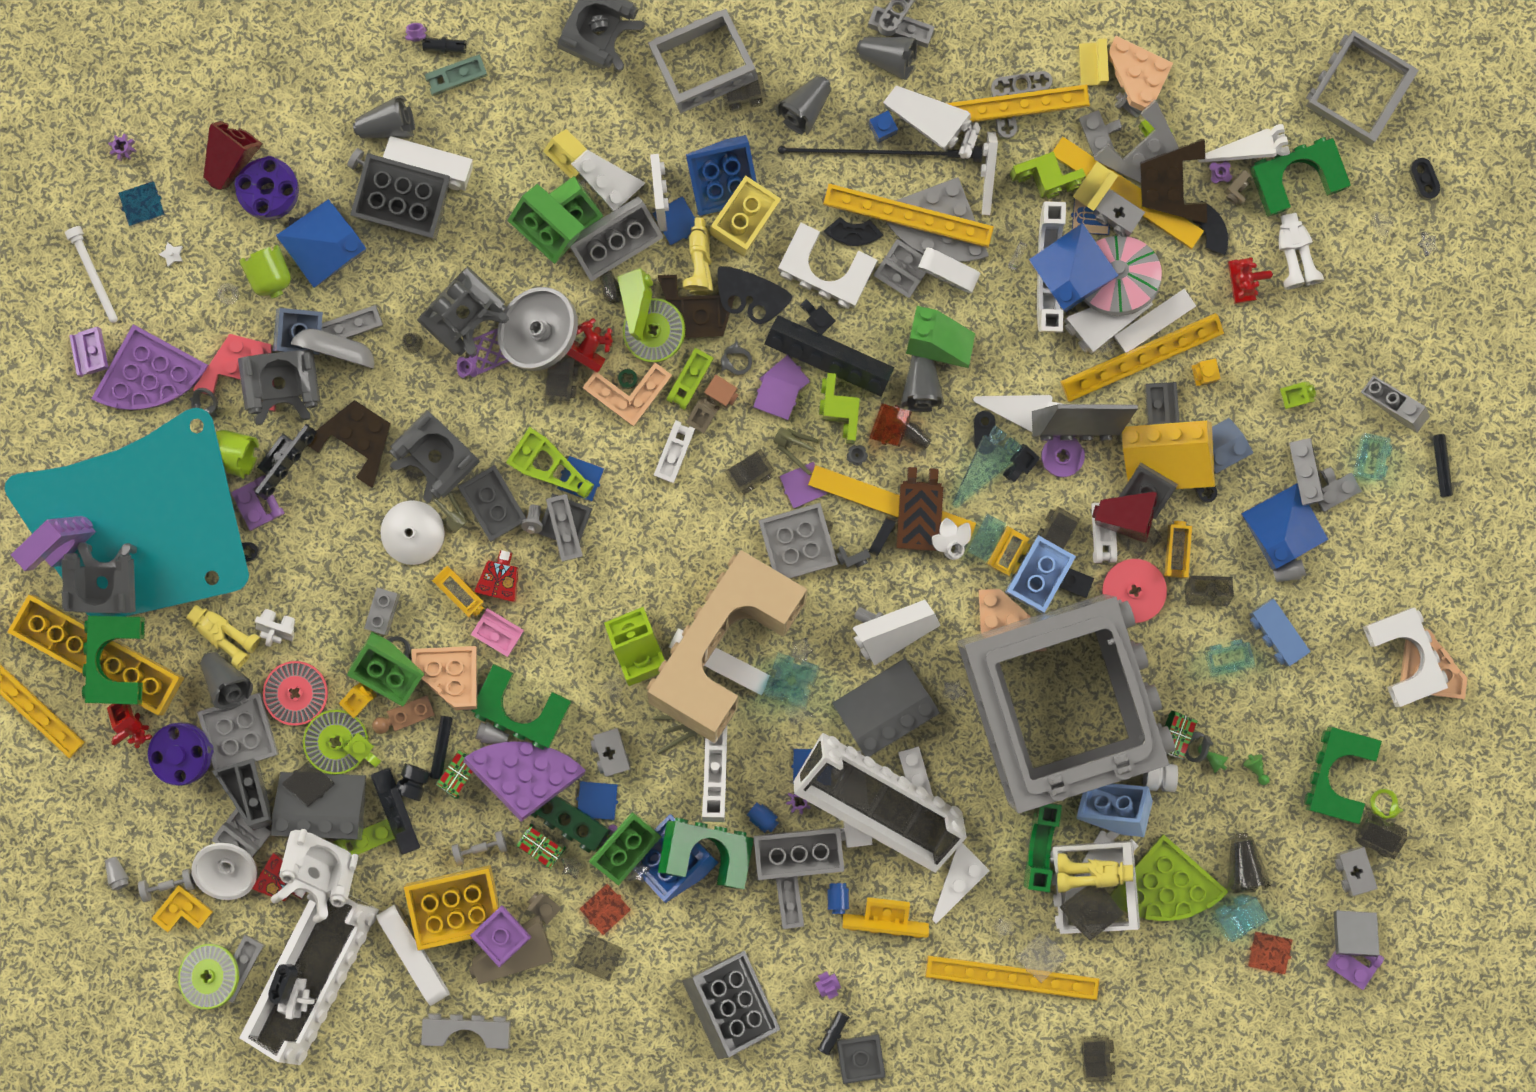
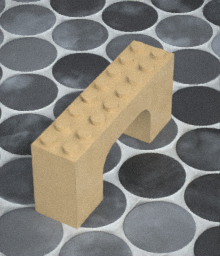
(743, 592)

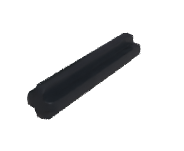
(1442, 464)
(441, 747)

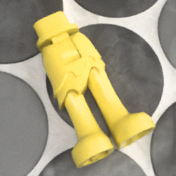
(699, 248)
(215, 629)
(1102, 873)

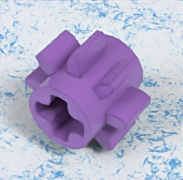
(127, 146)
(800, 807)
(828, 985)

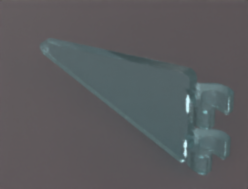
(986, 464)

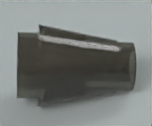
(610, 288)
(415, 346)
(916, 436)

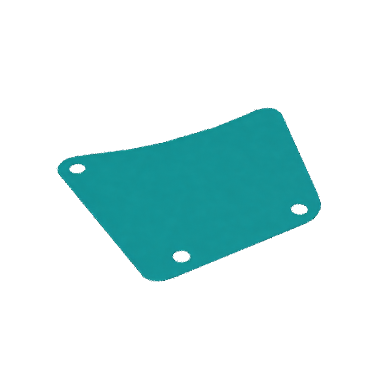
(157, 494)

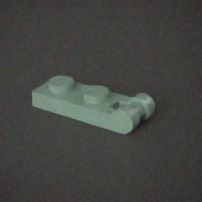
(456, 74)

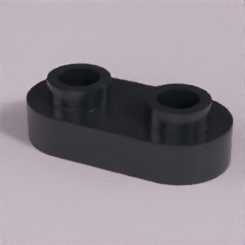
(1427, 178)
(980, 429)

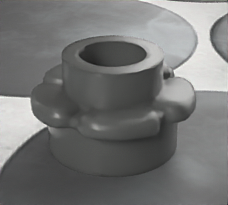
(599, 23)
(862, 455)

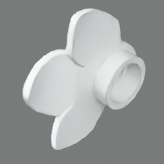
(950, 536)

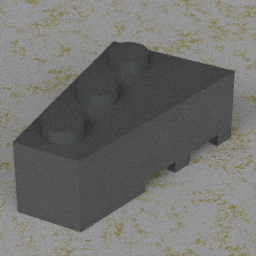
(247, 791)

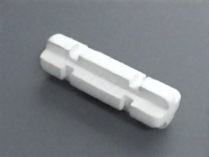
(969, 140)

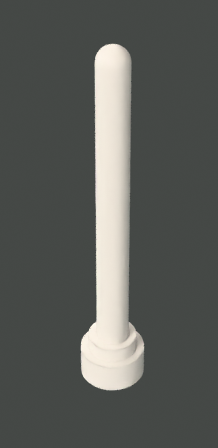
(75, 235)

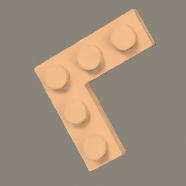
(629, 407)

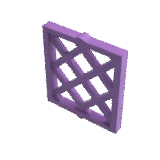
(495, 364)

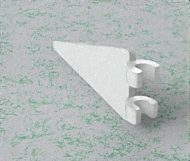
(1258, 145)
(1016, 408)
(1104, 855)

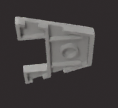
(1156, 143)

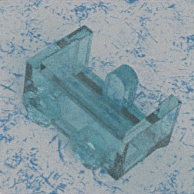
(1384, 451)
(1247, 662)

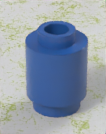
(762, 817)
(838, 898)

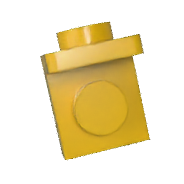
(357, 699)

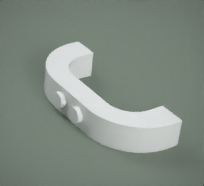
(1050, 230)
(715, 779)

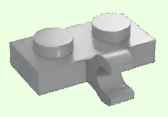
(1097, 132)
(1337, 490)

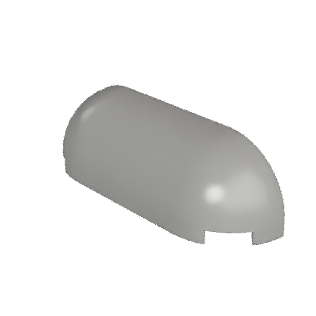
(334, 346)

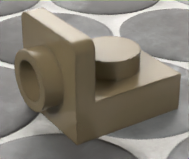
(1238, 184)
(702, 414)
(543, 906)

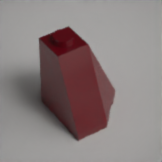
(227, 154)
(1127, 514)

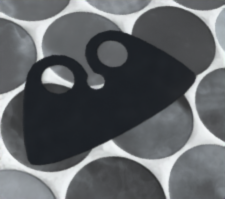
(743, 284)

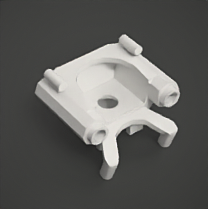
(318, 869)

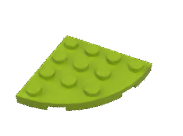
(1170, 885)

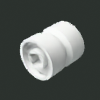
(1163, 778)

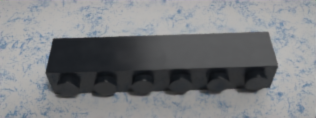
(829, 355)

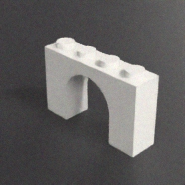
(845, 290)
(1428, 677)

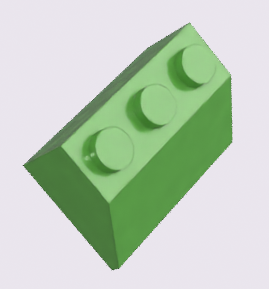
(577, 202)
(545, 223)
(625, 848)

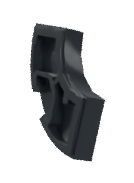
(1215, 232)
(853, 234)

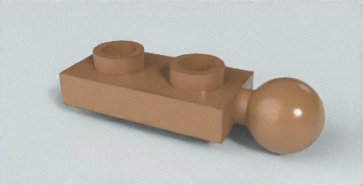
(404, 716)

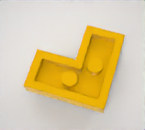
(181, 904)

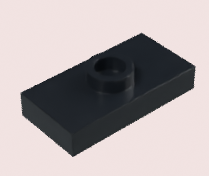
(1077, 583)

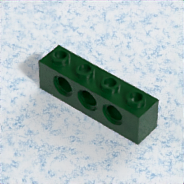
(597, 831)

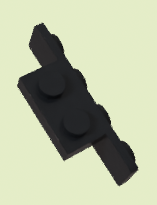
(281, 458)
(395, 811)

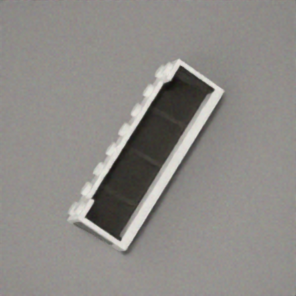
(880, 803)
(323, 957)

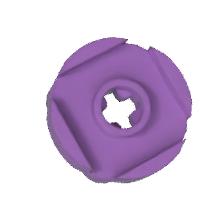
(1069, 466)

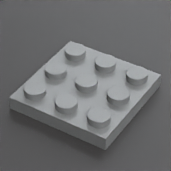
(798, 541)
(239, 732)

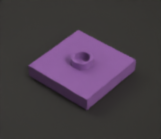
(500, 936)

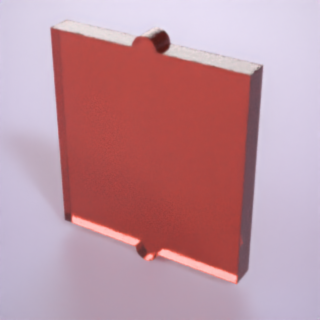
(890, 425)
(605, 909)
(1270, 952)

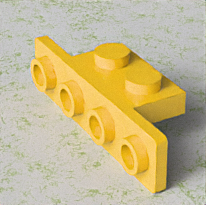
(886, 917)

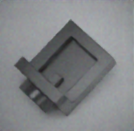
(858, 559)

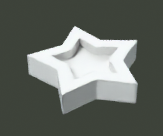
(172, 254)

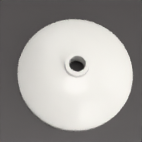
(426, 536)
(220, 879)

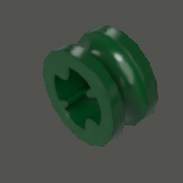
(626, 385)

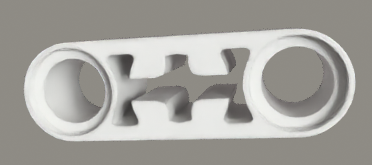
(949, 270)

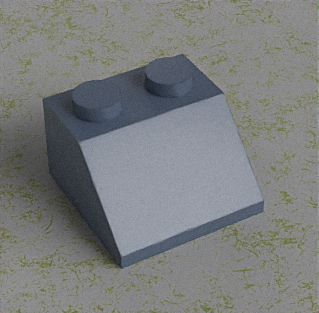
(291, 322)
(1228, 445)

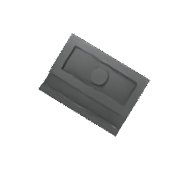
(1162, 403)

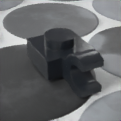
(819, 319)
(1023, 462)

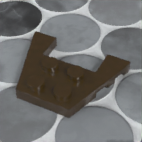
(1163, 182)
(702, 314)
(361, 431)

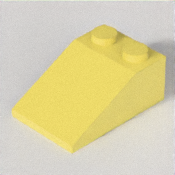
(744, 216)

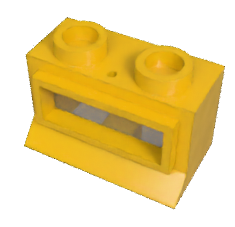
(1008, 551)

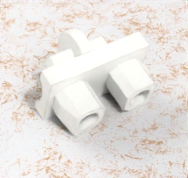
(274, 631)
(298, 1000)

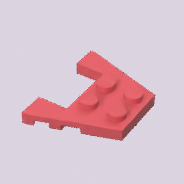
(226, 361)

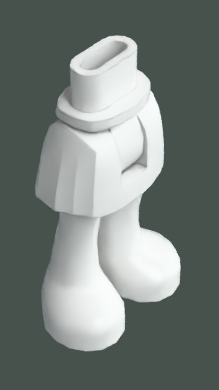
(1295, 237)

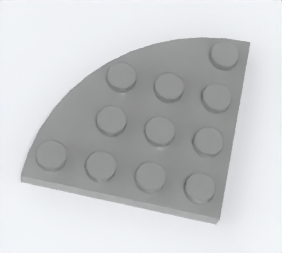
(946, 199)

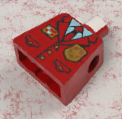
(499, 578)
(269, 880)

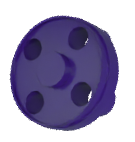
(255, 197)
(180, 754)

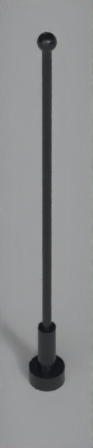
(976, 152)

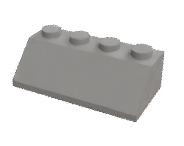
(616, 238)
(798, 853)

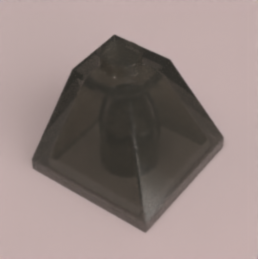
(1091, 911)

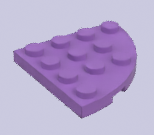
(147, 373)
(523, 774)

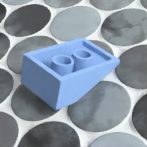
(1040, 574)
(1117, 808)

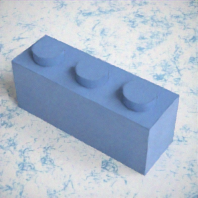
(1279, 633)

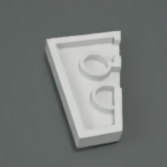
(608, 180)
(659, 188)

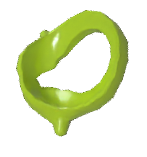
(1394, 809)

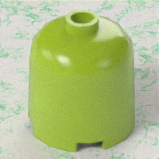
(267, 272)
(237, 452)

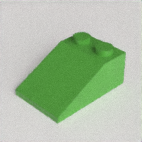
(940, 338)
(385, 669)

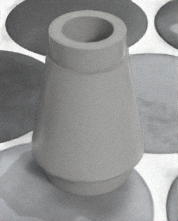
(1290, 571)
(489, 734)
(116, 874)

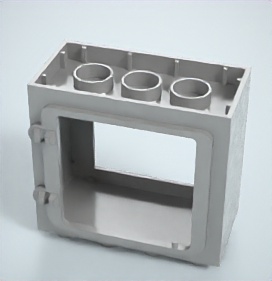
(1146, 741)

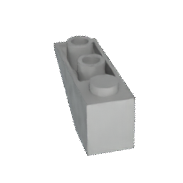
(1397, 404)

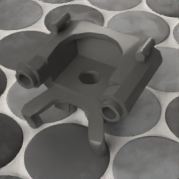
(598, 49)
(447, 327)
(300, 379)
(419, 440)
(81, 587)

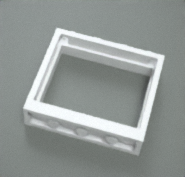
(1131, 886)

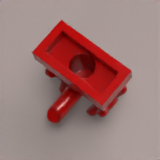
(1243, 279)
(586, 350)
(126, 724)

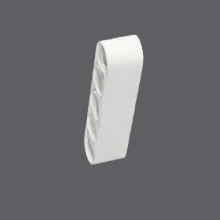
(732, 668)
(415, 961)

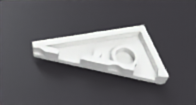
(988, 171)
(963, 875)

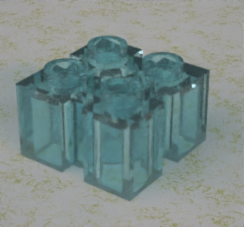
(786, 669)
(1240, 917)

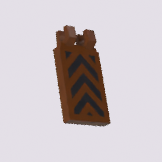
(919, 511)

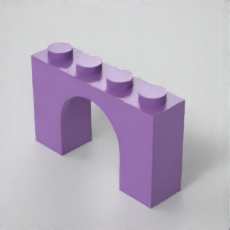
(52, 541)

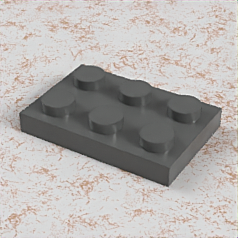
(492, 503)

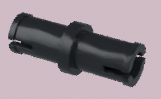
(444, 45)
(833, 1032)

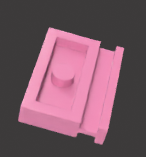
(497, 632)

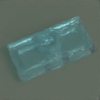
(986, 537)

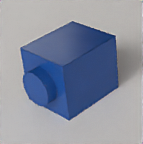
(883, 126)

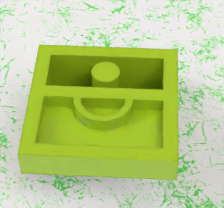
(1047, 175)
(839, 408)
(635, 646)

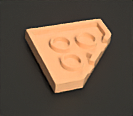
(1138, 72)
(998, 610)
(450, 673)
(1456, 679)

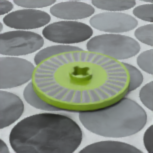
(668, 337)
(318, 745)
(208, 992)

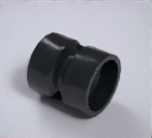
(412, 781)

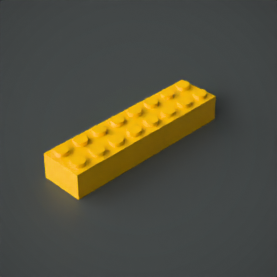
(64, 638)

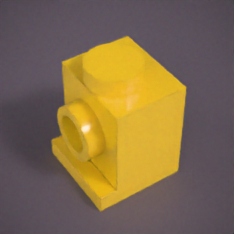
(1206, 372)

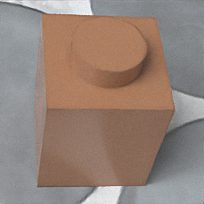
(721, 391)

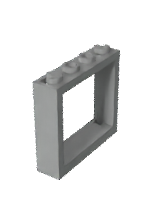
(1380, 54)
(714, 87)

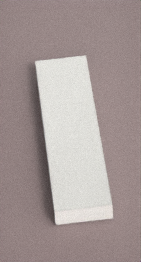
(1154, 321)

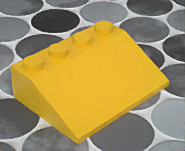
(1174, 450)
(450, 906)

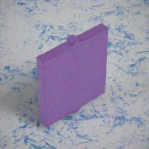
(788, 372)
(776, 397)
(797, 486)

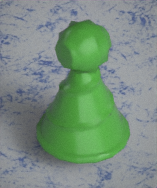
(1216, 761)
(1255, 764)

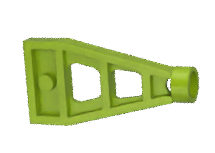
(527, 451)

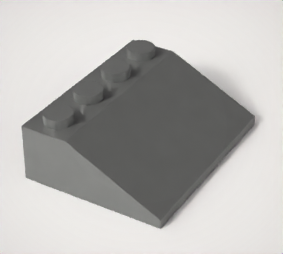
(401, 196)
(1081, 421)
(885, 708)
(333, 816)
(731, 1005)

